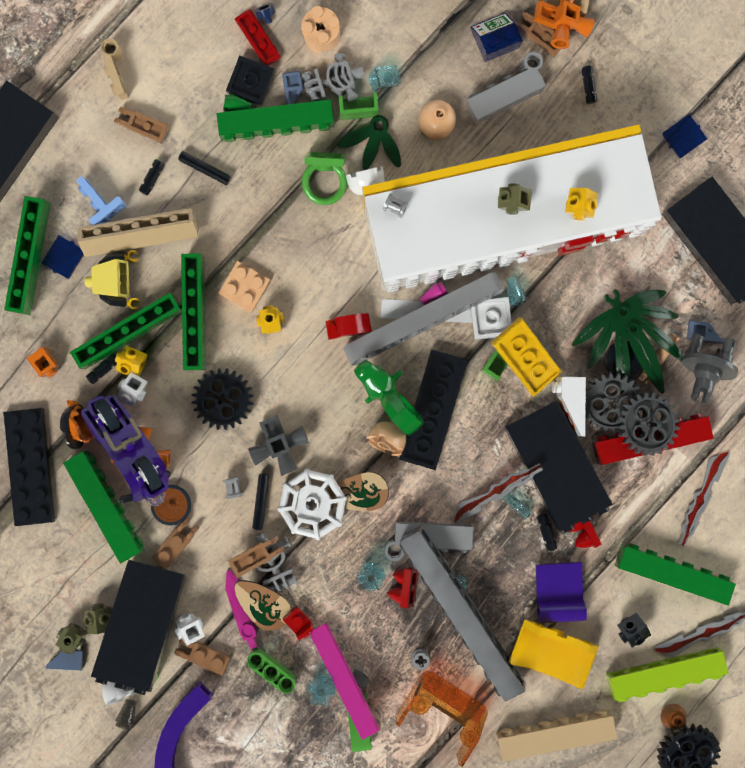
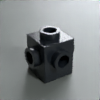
(633, 630)

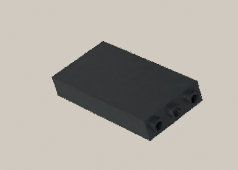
(22, 130)
(714, 236)
(567, 479)
(138, 627)

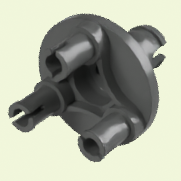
(709, 368)

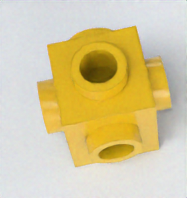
(581, 203)
(273, 326)
(130, 361)

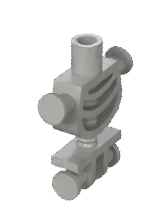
(316, 85)
(273, 566)

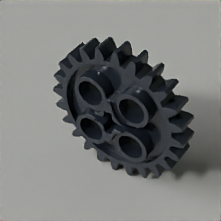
(229, 383)
(689, 748)

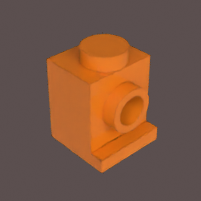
(38, 359)

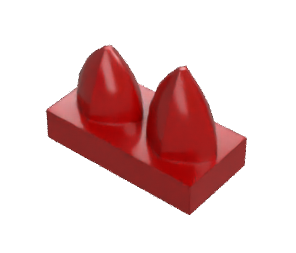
(588, 537)
(406, 594)

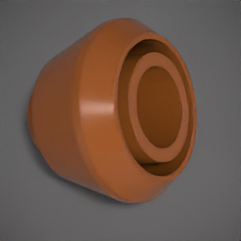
(673, 716)

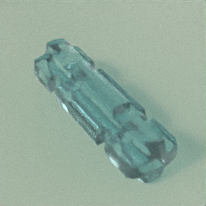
(517, 505)

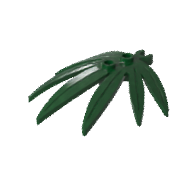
(627, 322)

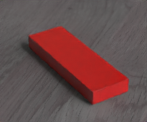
(257, 38)

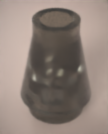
(126, 715)

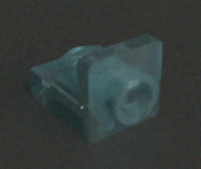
(384, 77)

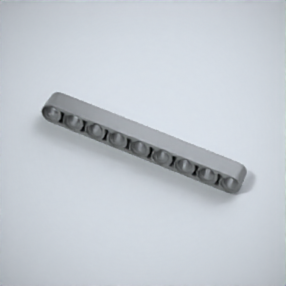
(424, 318)

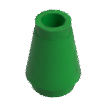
(235, 103)

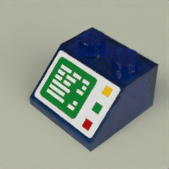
(496, 36)

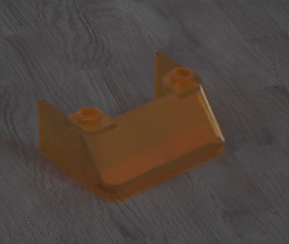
(451, 700)

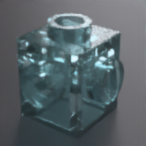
(371, 569)
(321, 690)

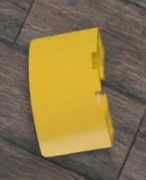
(554, 653)

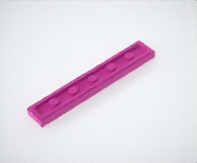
(344, 681)

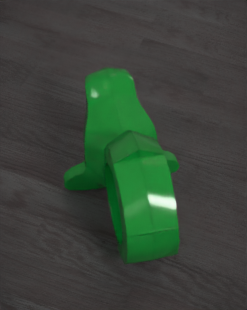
(381, 386)

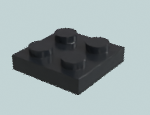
(250, 80)

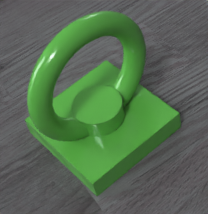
(324, 162)

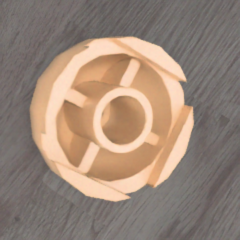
(434, 126)
(388, 437)

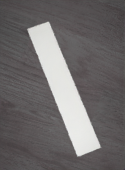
(398, 308)

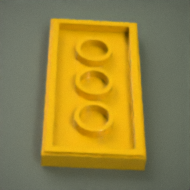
(526, 356)

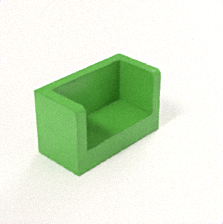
(359, 108)
(494, 366)

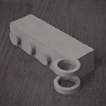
(508, 92)
(443, 535)

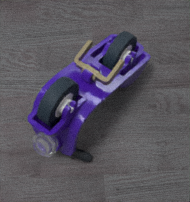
(128, 449)

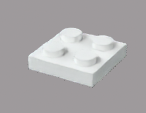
(491, 318)

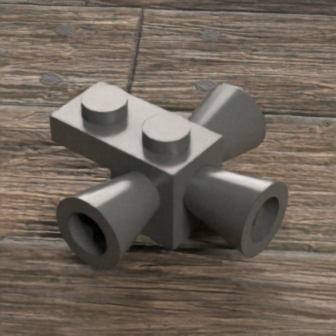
(278, 445)

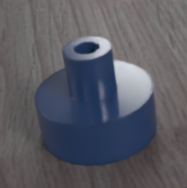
(265, 12)

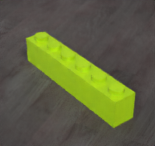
(667, 674)

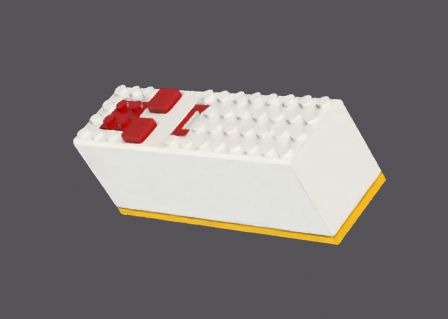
(456, 219)

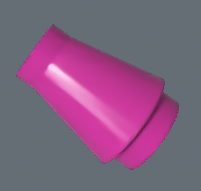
(434, 293)

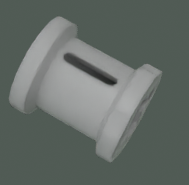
(395, 205)
(230, 494)
(415, 656)

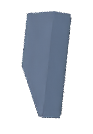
(293, 86)
(704, 329)
(67, 661)

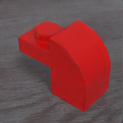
(348, 326)

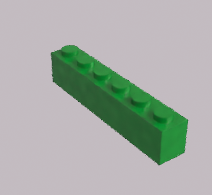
(275, 120)
(27, 255)
(193, 312)
(126, 331)
(103, 506)
(674, 574)

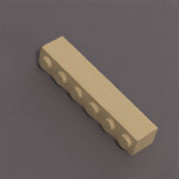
(137, 232)
(556, 735)

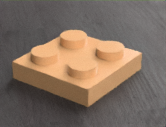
(244, 287)

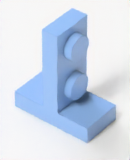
(106, 211)

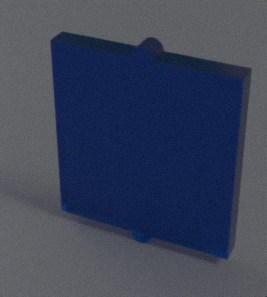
(684, 136)
(63, 257)

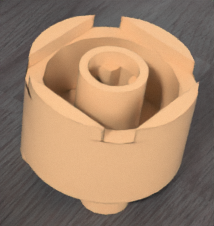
(318, 19)

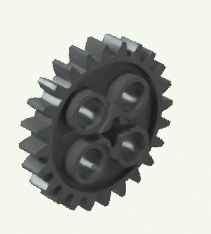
(598, 391)
(664, 427)

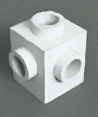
(132, 389)
(189, 628)

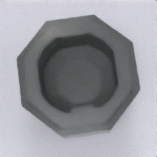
(361, 679)

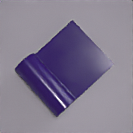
(560, 592)

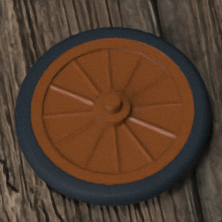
(174, 507)

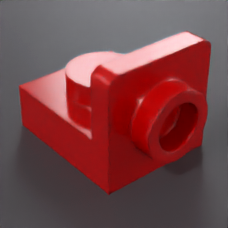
(299, 623)

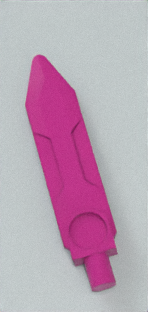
(245, 624)

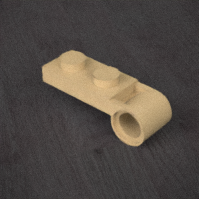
(111, 68)

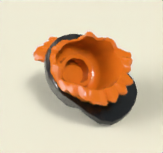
(74, 426)

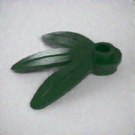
(375, 136)

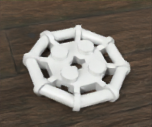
(322, 499)

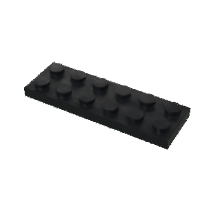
(435, 406)
(29, 467)

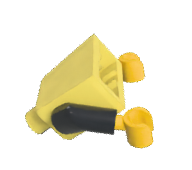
(111, 279)

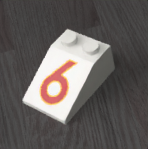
(571, 396)

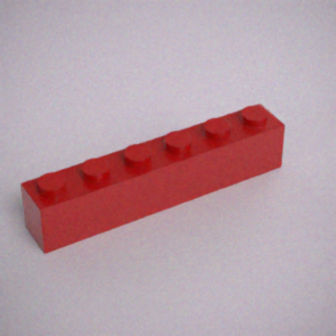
(691, 431)

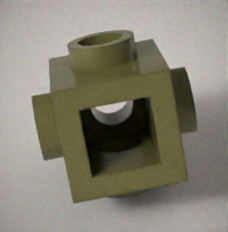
(514, 198)
(97, 618)
(75, 634)

